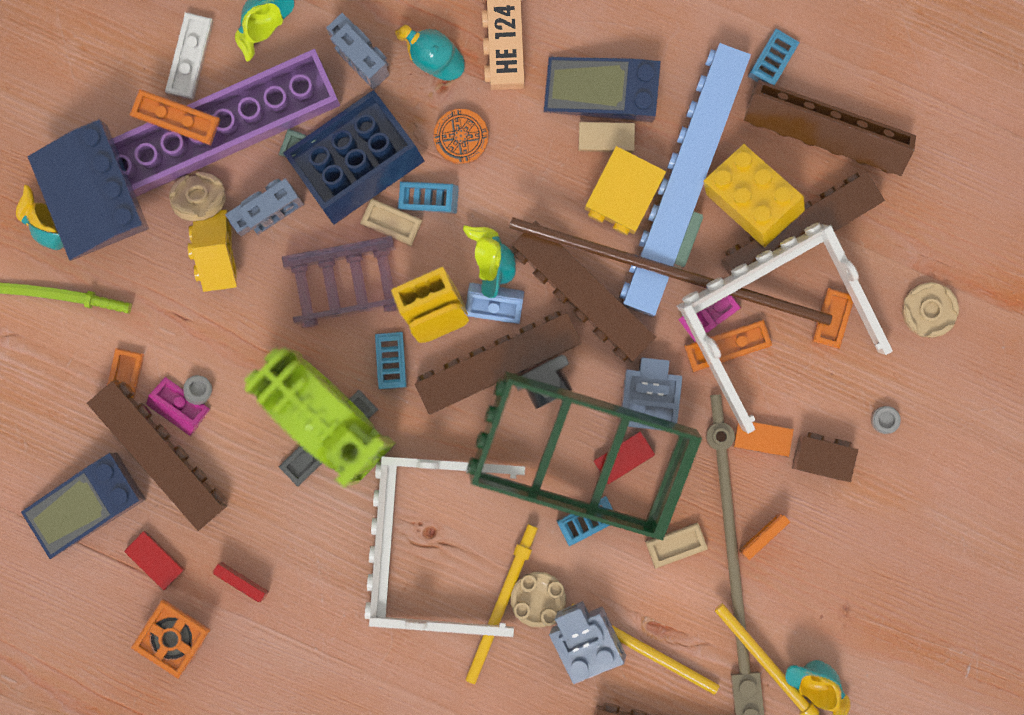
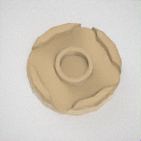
(197, 196)
(930, 310)

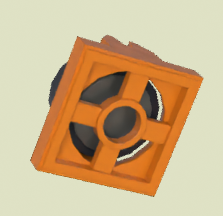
(172, 637)

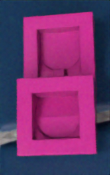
(714, 314)

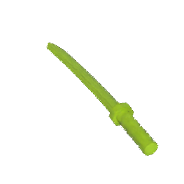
(88, 299)

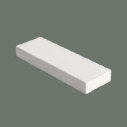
(189, 56)

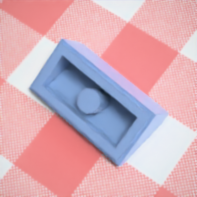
(504, 307)

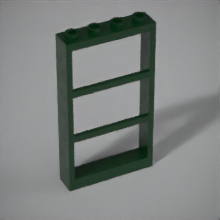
(667, 493)

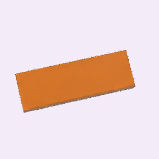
(175, 117)
(731, 344)

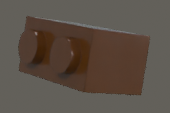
(825, 458)

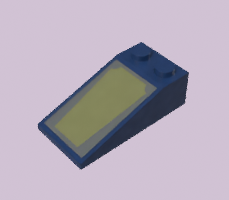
(603, 87)
(83, 504)

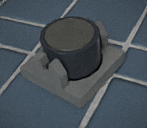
(548, 373)

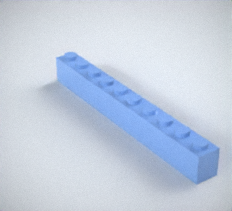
(687, 175)

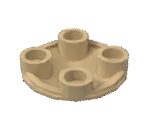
(538, 599)

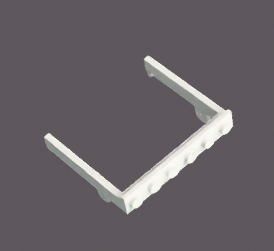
(746, 274)
(380, 553)

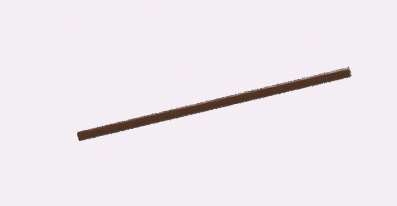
(666, 270)

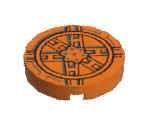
(460, 136)

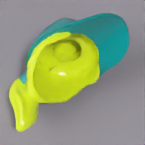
(259, 21)
(493, 258)

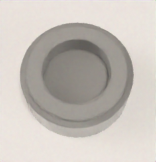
(197, 390)
(885, 420)

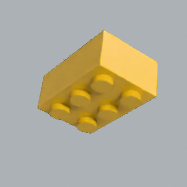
(754, 195)

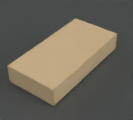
(606, 136)
(391, 222)
(676, 545)

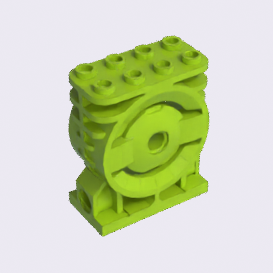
(318, 415)

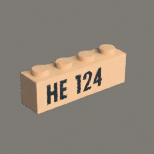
(504, 44)

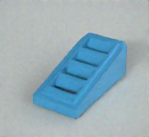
(757, 74)
(451, 197)
(395, 383)
(562, 522)

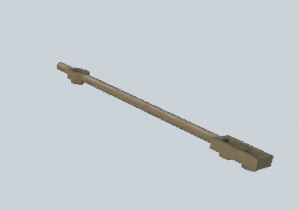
(745, 684)

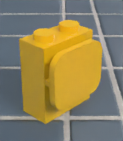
(624, 191)
(431, 305)

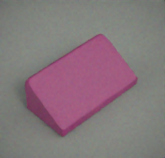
(171, 404)

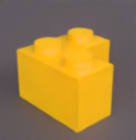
(213, 252)

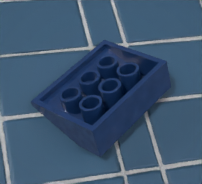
(354, 157)
(87, 190)

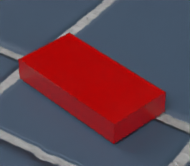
(630, 455)
(154, 560)
(240, 582)

